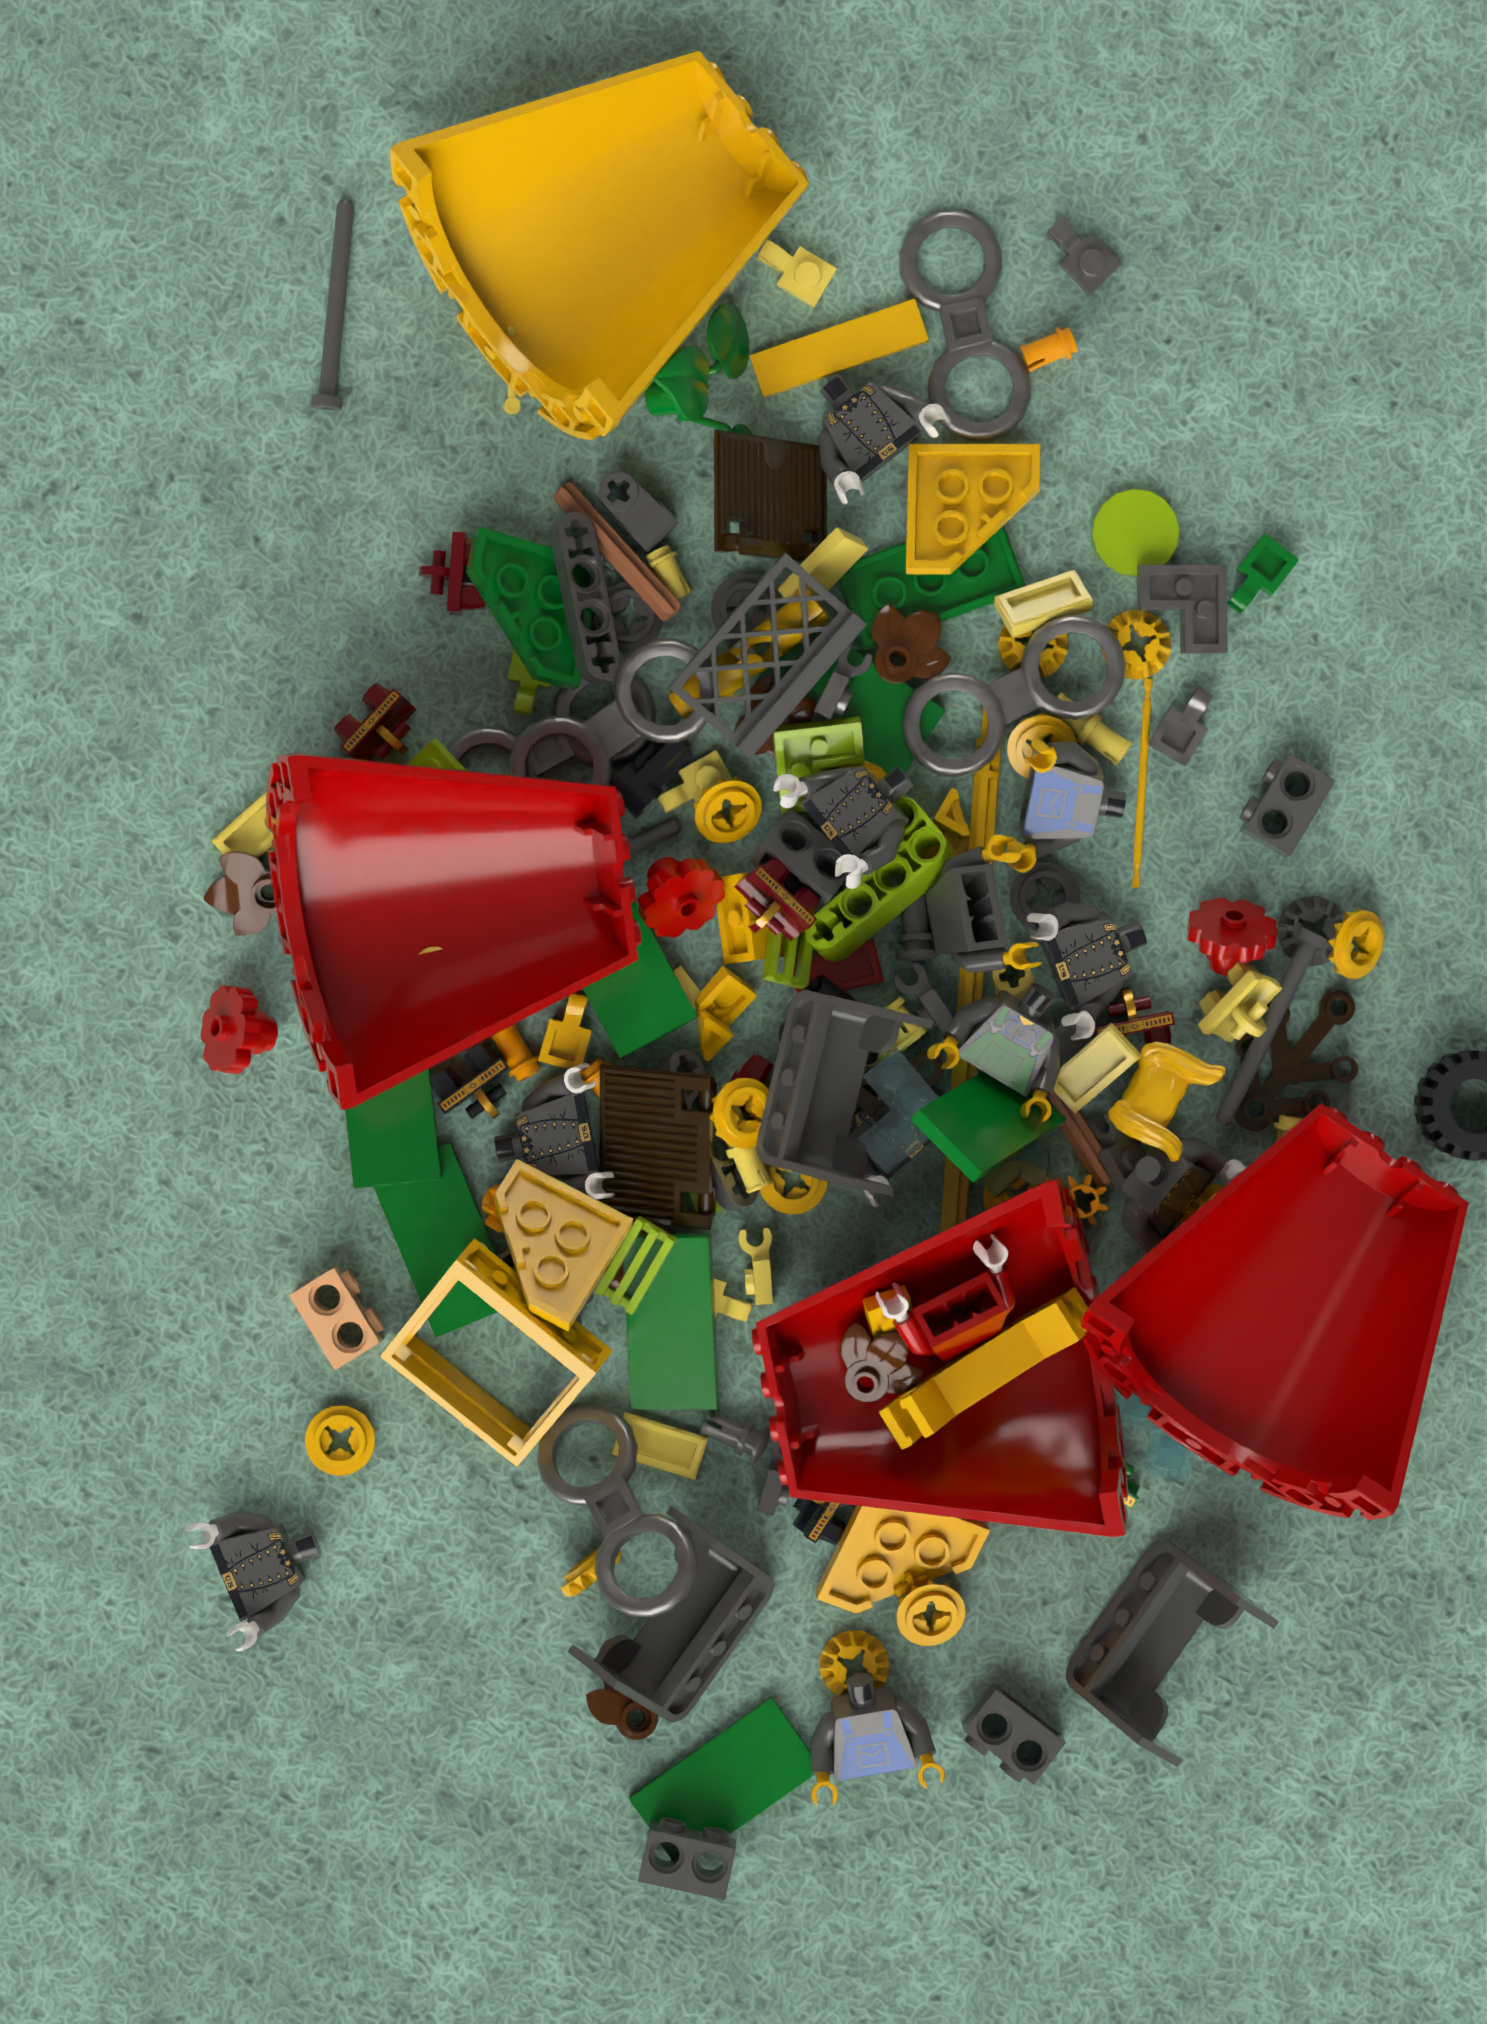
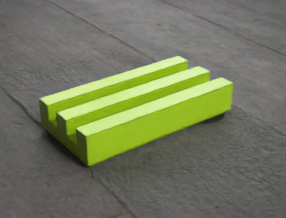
(803, 961)
(618, 1295)

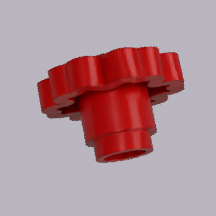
(679, 895)
(1231, 932)
(235, 1030)

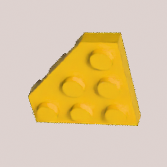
(963, 498)
(556, 1241)
(890, 1552)

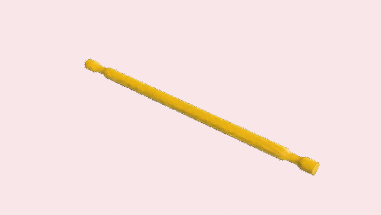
(1142, 779)

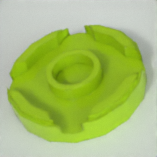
(1135, 531)

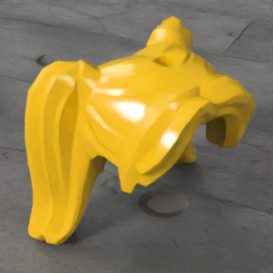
(1156, 1092)

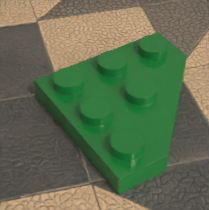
(526, 600)

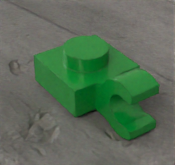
(1264, 569)

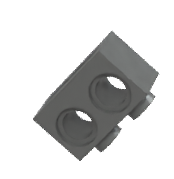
(1295, 811)
(810, 853)
(1018, 1727)
(684, 1871)

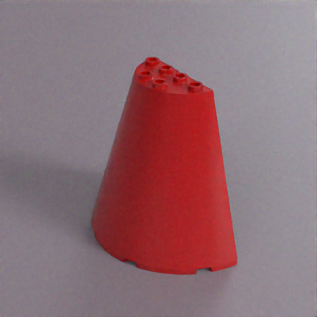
(407, 858)
(1294, 1318)
(1025, 1455)

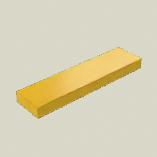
(839, 348)

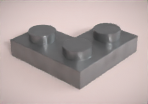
(1199, 596)

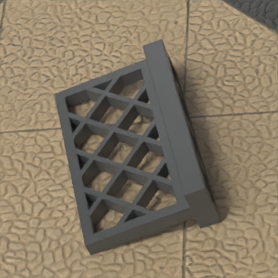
(795, 681)

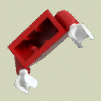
(959, 1316)

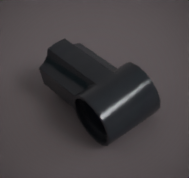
(643, 779)

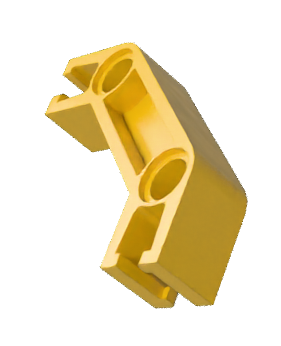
(985, 1368)

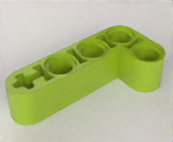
(875, 887)

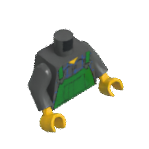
(1009, 1042)

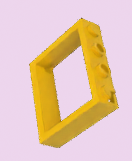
(458, 1394)

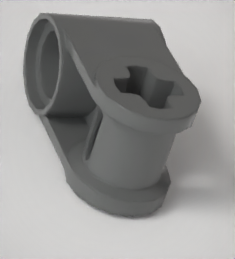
(641, 515)

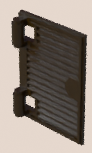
(772, 493)
(657, 1144)

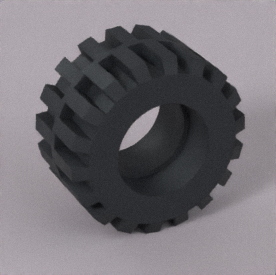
(1435, 1104)

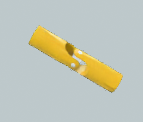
(732, 680)

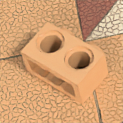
(327, 1322)

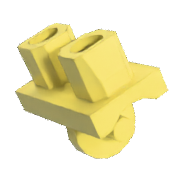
(1242, 1007)

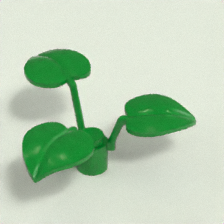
(682, 381)

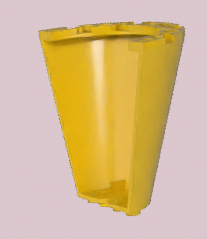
(595, 228)

